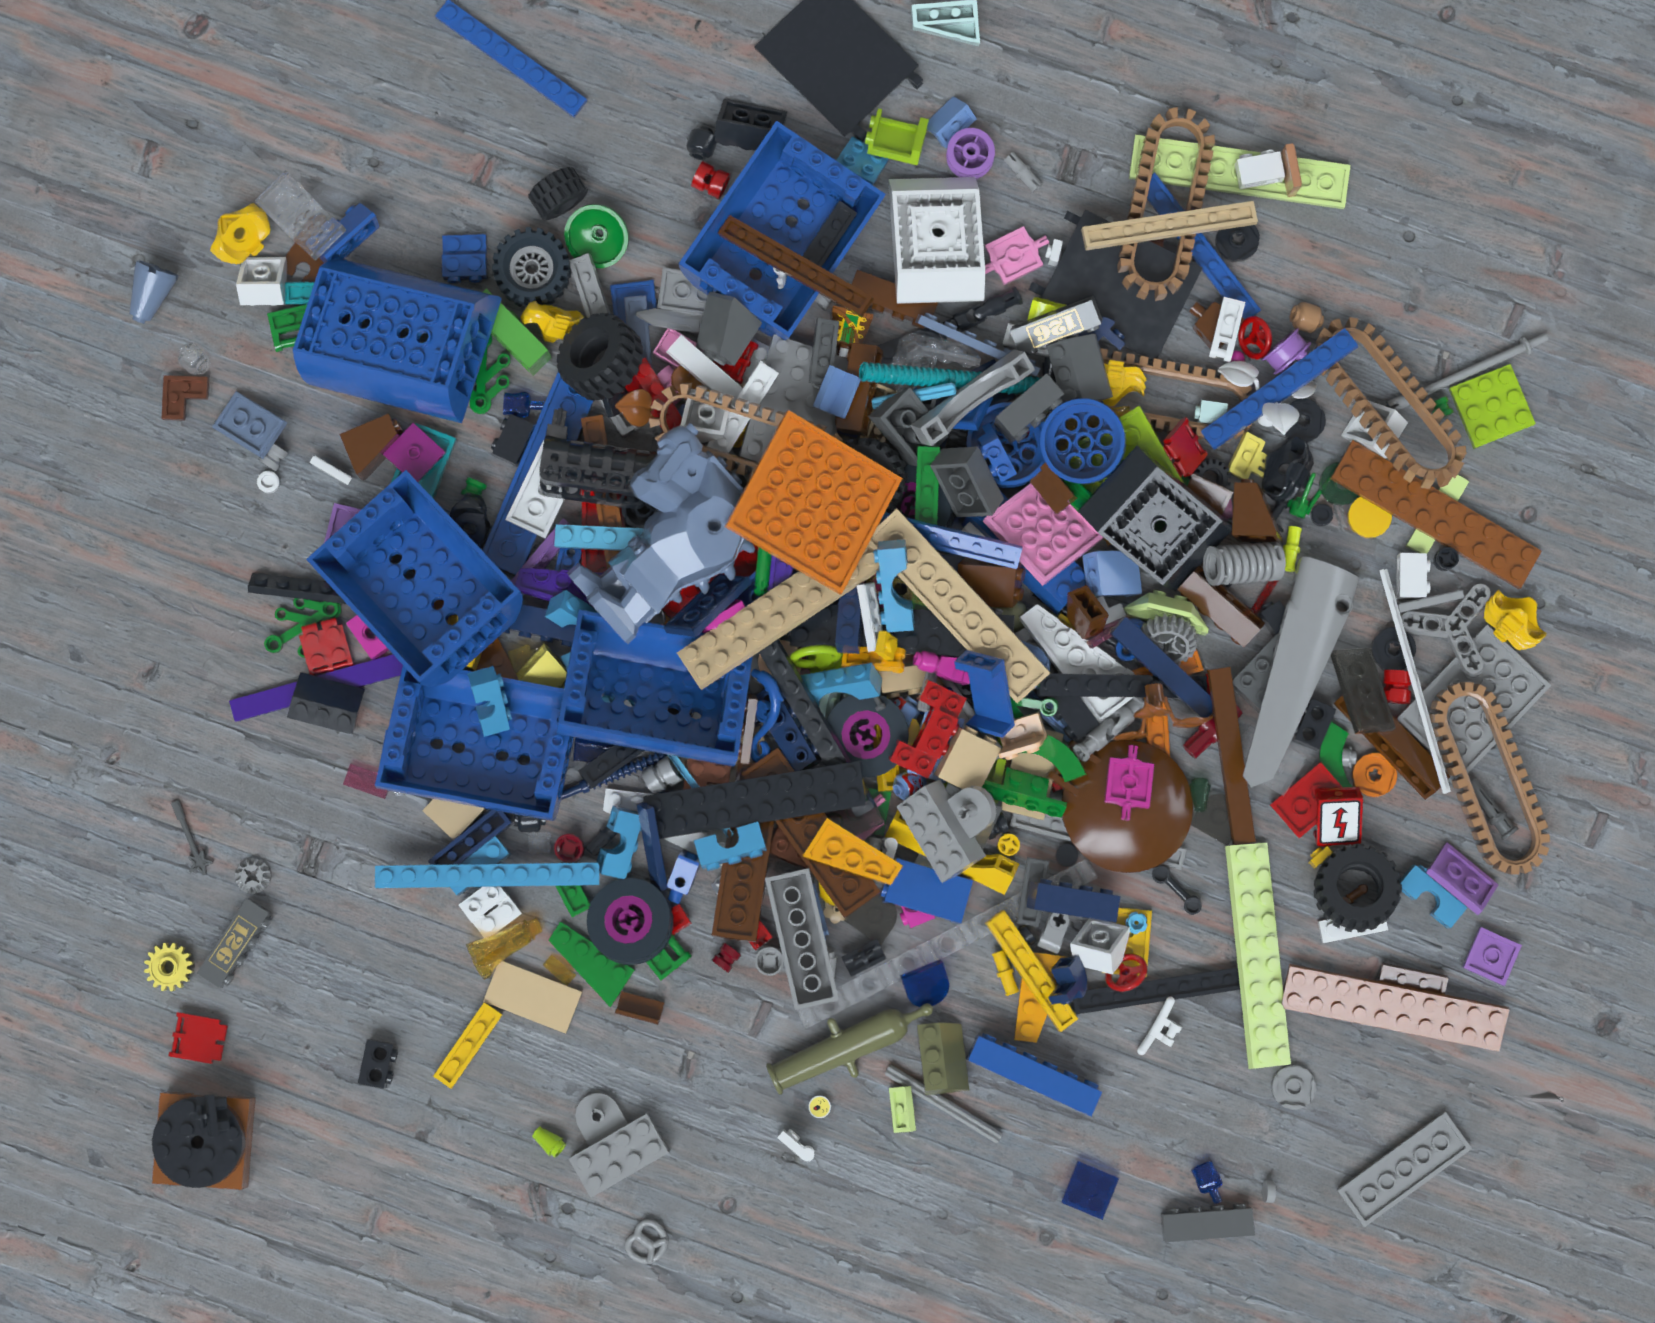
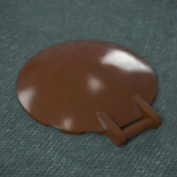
(1097, 826)

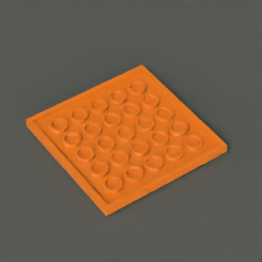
(813, 502)

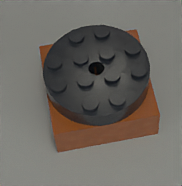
(222, 1159)

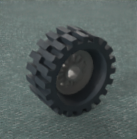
(532, 244)

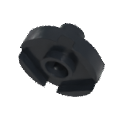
(1236, 252)
(1316, 420)
(1380, 647)

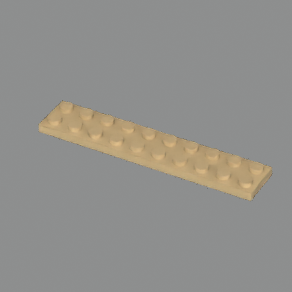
(960, 606)
(765, 622)

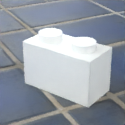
(1259, 169)
(1412, 576)

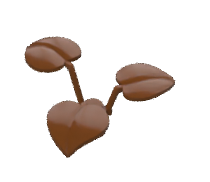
(637, 403)
(1153, 708)

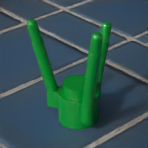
(1299, 506)

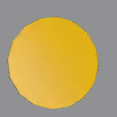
(1368, 519)

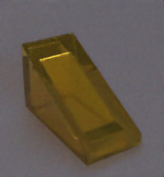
(559, 970)

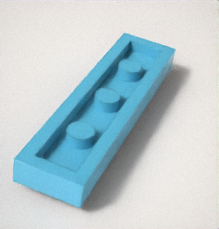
(594, 537)

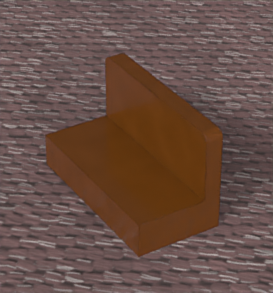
(1053, 489)
(640, 1007)

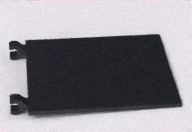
(838, 60)
(1096, 274)

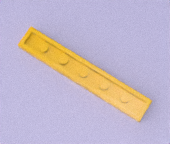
(1029, 969)

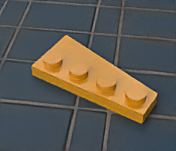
(847, 852)
(1030, 1012)

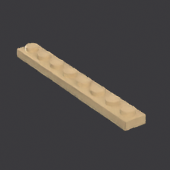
(1169, 225)

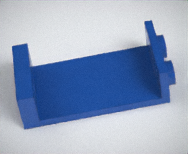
(989, 693)
(922, 891)

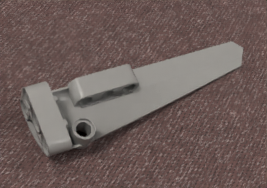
(1299, 657)

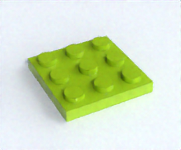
(1492, 406)

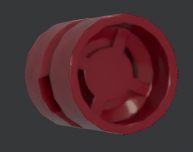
(569, 848)

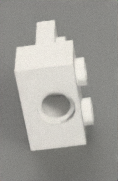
(484, 900)

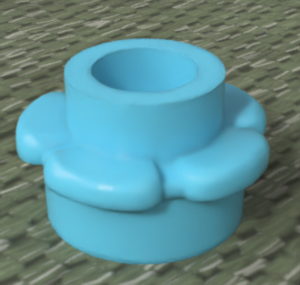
(1141, 918)

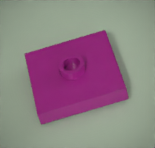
(414, 452)

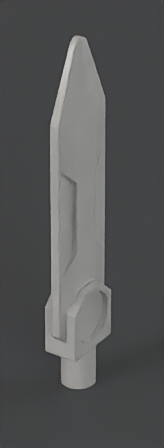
(671, 320)

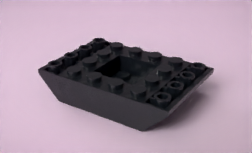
(1136, 498)

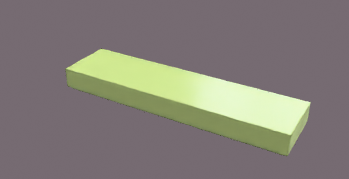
(1419, 541)

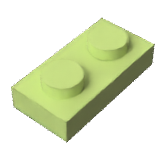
(902, 1109)

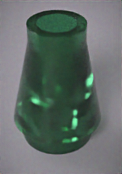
(1200, 793)

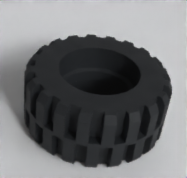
(586, 343)
(883, 455)
(1373, 864)

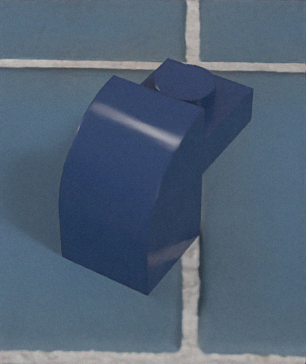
(1114, 337)
(1070, 979)

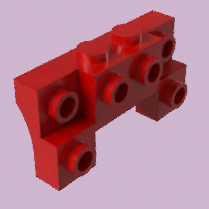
(934, 732)

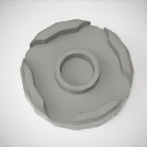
(1293, 1087)

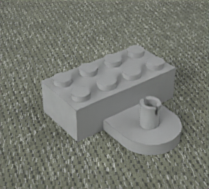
(948, 825)
(614, 1144)

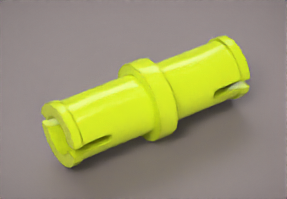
(1292, 547)

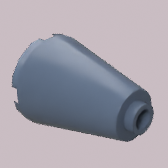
(149, 290)

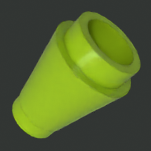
(550, 1142)

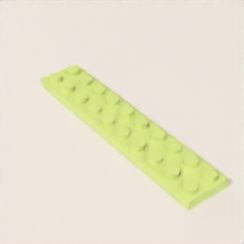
(1175, 160)
(1257, 955)

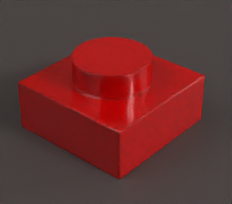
(680, 919)

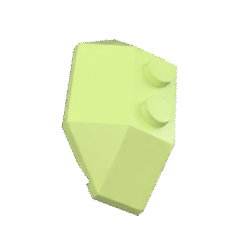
(1159, 604)

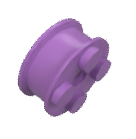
(973, 141)
(1286, 351)

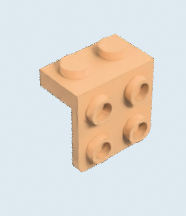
(1025, 736)

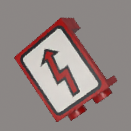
(1338, 816)

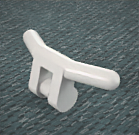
(1155, 1031)

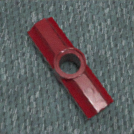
(1203, 737)

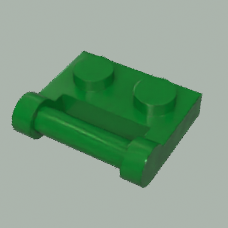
(285, 322)
(663, 964)

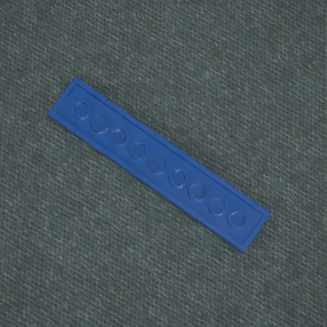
(508, 543)

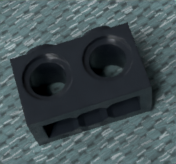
(1318, 727)
(371, 1062)

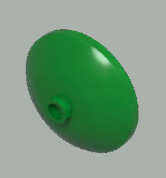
(583, 238)

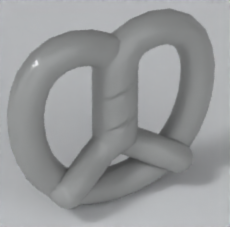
(648, 1243)

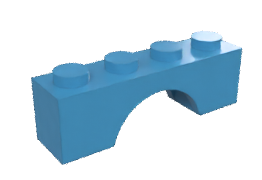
(892, 560)
(858, 680)

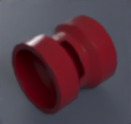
(726, 957)

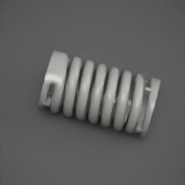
(1244, 563)

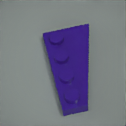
(547, 583)

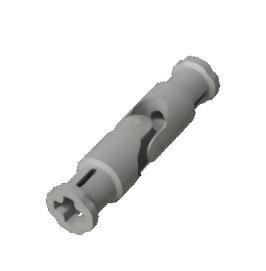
(1108, 729)

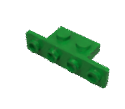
(1026, 792)

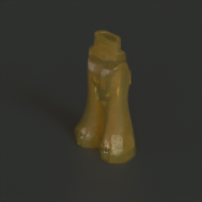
(492, 950)

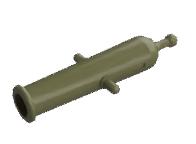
(844, 1047)

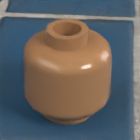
(1306, 317)

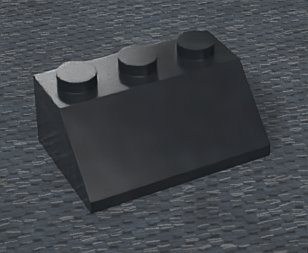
(745, 123)
(326, 703)

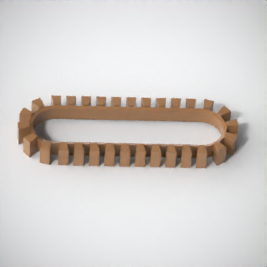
(1140, 194)
(1399, 379)
(725, 405)

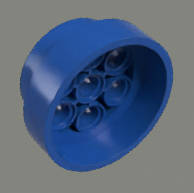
(1055, 429)
(1026, 468)

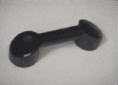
(1192, 903)

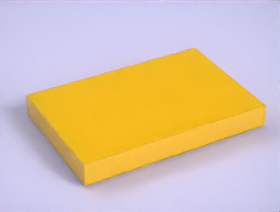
(1136, 943)

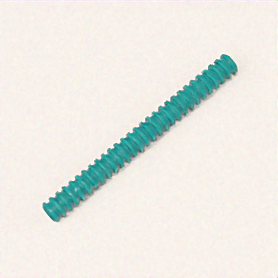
(929, 377)

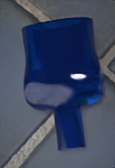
(520, 404)
(1208, 1180)

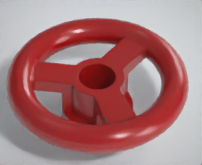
(1260, 336)
(1129, 975)

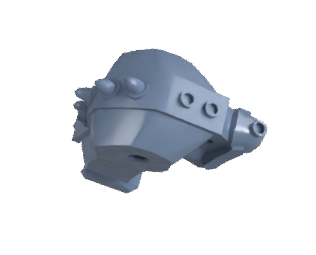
(679, 542)

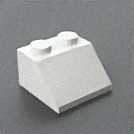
(262, 281)
(705, 418)
(1356, 432)
(1101, 945)

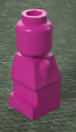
(941, 666)

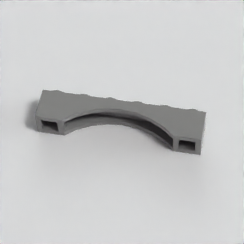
(947, 414)

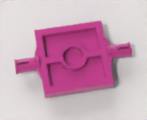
(1129, 783)

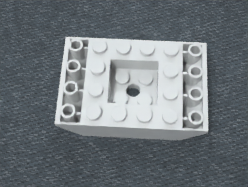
(933, 266)

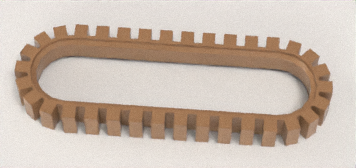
(1183, 375)
(1515, 774)

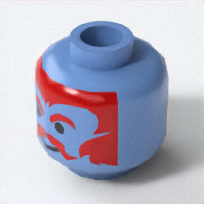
(908, 708)
(907, 784)

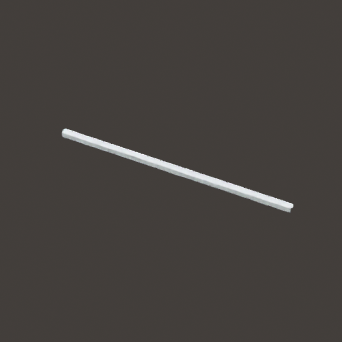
(1415, 681)

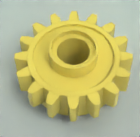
(157, 967)

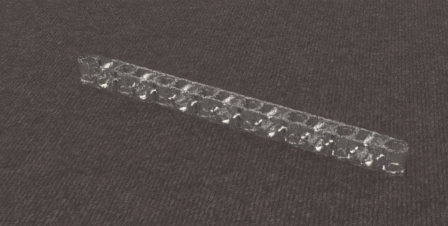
(932, 950)

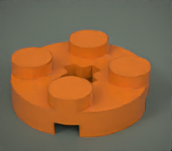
(1361, 776)

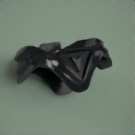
(1300, 461)
(472, 510)

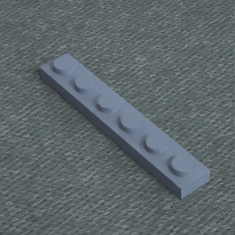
(967, 338)

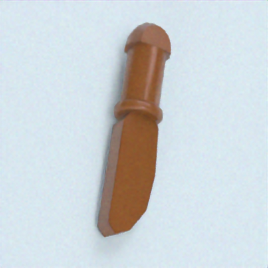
(1355, 894)

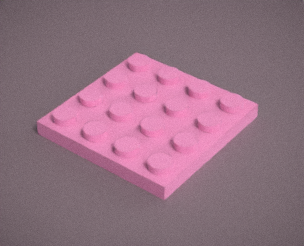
(1047, 538)

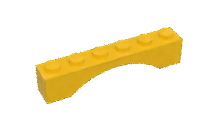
(992, 870)

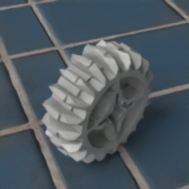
(1173, 636)

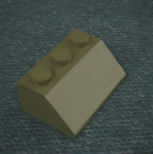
(942, 1058)

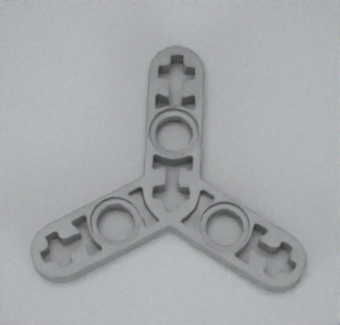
(1454, 637)

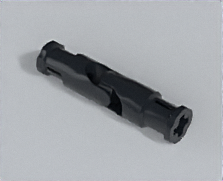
(993, 306)

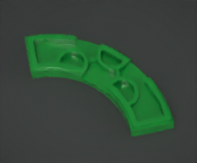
(1331, 753)
(1062, 758)

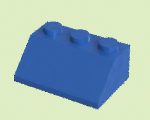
(359, 225)

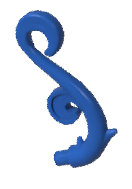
(761, 712)

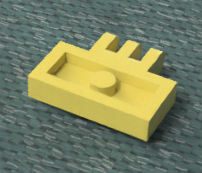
(1248, 457)

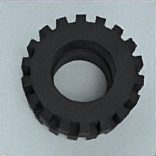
(557, 193)

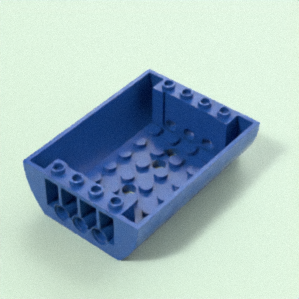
(763, 197)
(375, 360)
(447, 568)
(655, 680)
(475, 774)

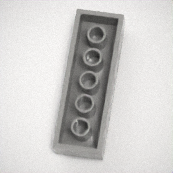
(801, 939)

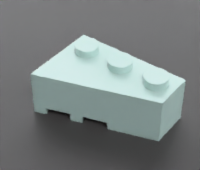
(948, 20)

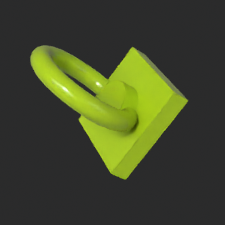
(819, 658)

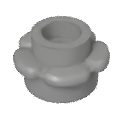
(1349, 757)

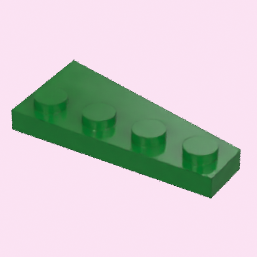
(597, 970)

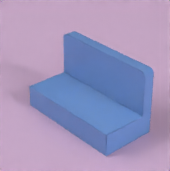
(949, 120)
(837, 392)

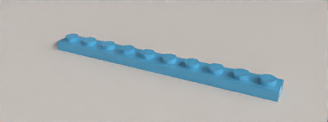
(487, 875)

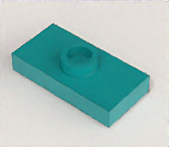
(298, 292)

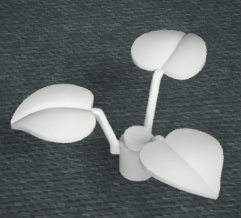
(1274, 414)

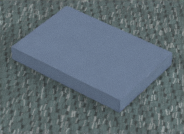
(249, 425)

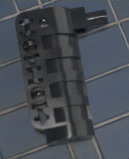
(588, 467)

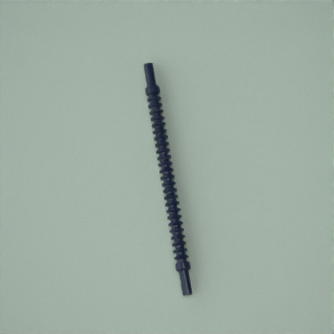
(627, 769)

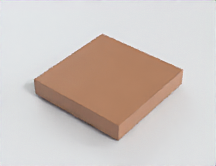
(1291, 170)

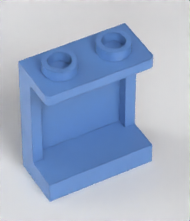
(1111, 574)

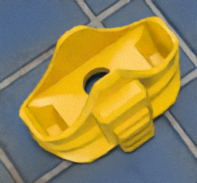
(237, 245)
(551, 320)
(1123, 381)
(1514, 620)

